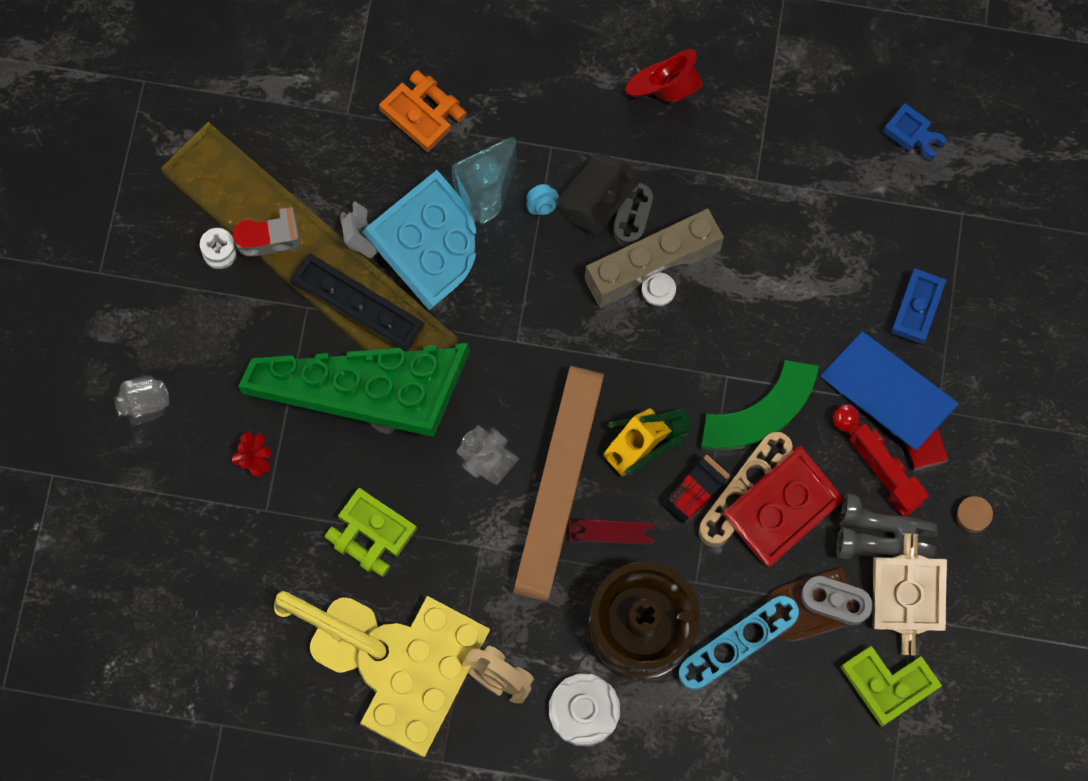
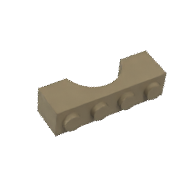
(675, 245)

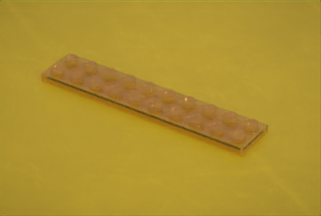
(238, 189)

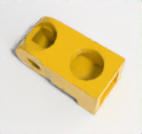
(635, 442)

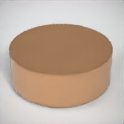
(974, 514)

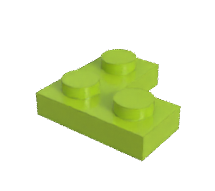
(887, 693)

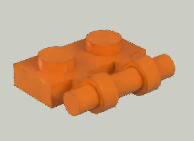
(416, 117)

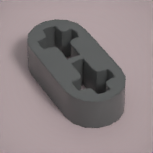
(641, 216)

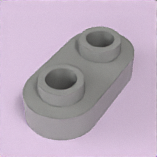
(836, 599)

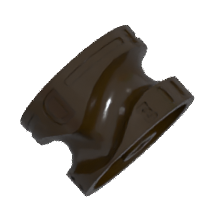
(668, 627)

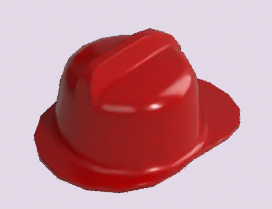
(668, 79)

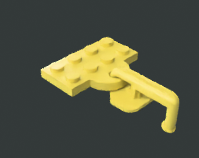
(416, 677)

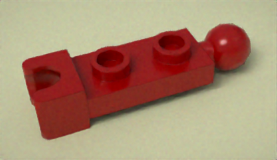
(905, 493)

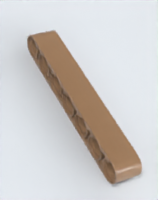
(558, 484)

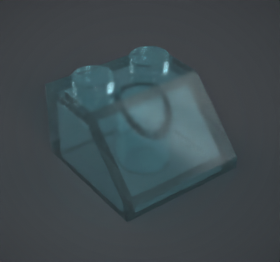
(485, 179)

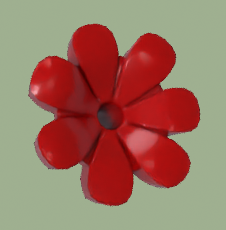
(252, 454)

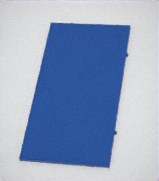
(889, 390)

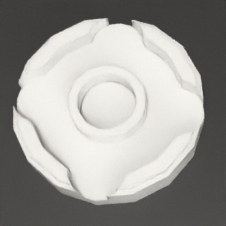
(584, 710)

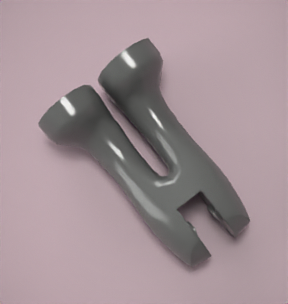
(855, 516)

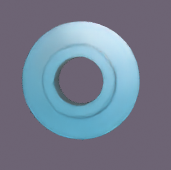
(541, 200)

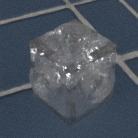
(486, 454)

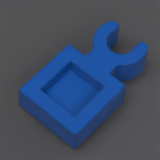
(910, 129)

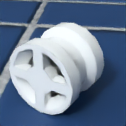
(219, 256)

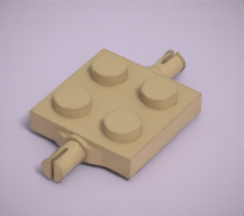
(909, 593)

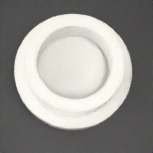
(659, 289)

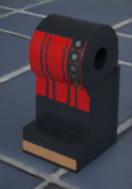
(698, 488)

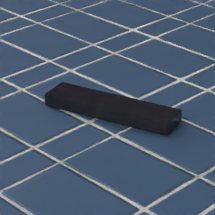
(357, 303)

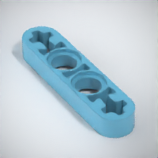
(741, 647)

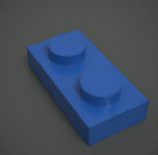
(918, 306)

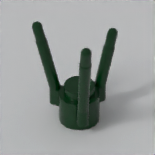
(677, 422)

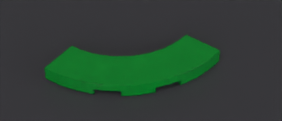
(769, 415)

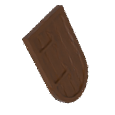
(807, 623)

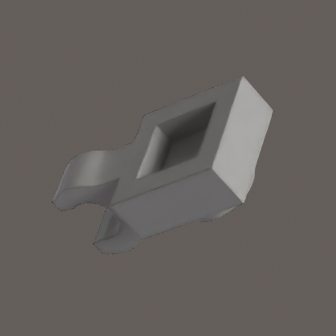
(352, 228)

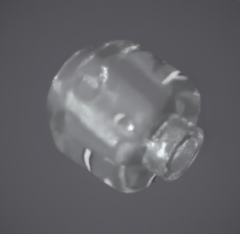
(142, 399)

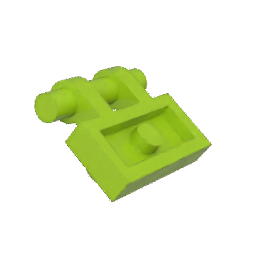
(377, 523)

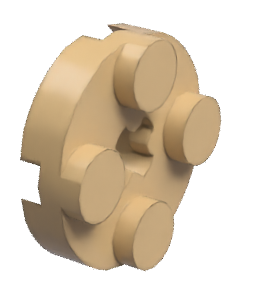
(497, 675)

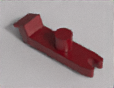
(609, 532)

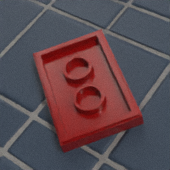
(783, 506)

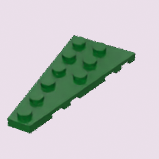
(367, 385)

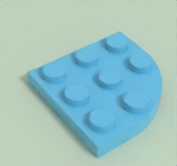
(427, 239)

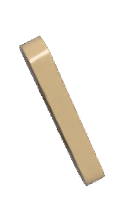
(740, 485)

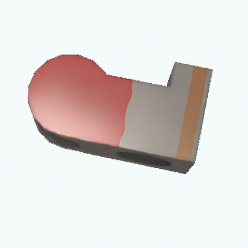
(267, 236)

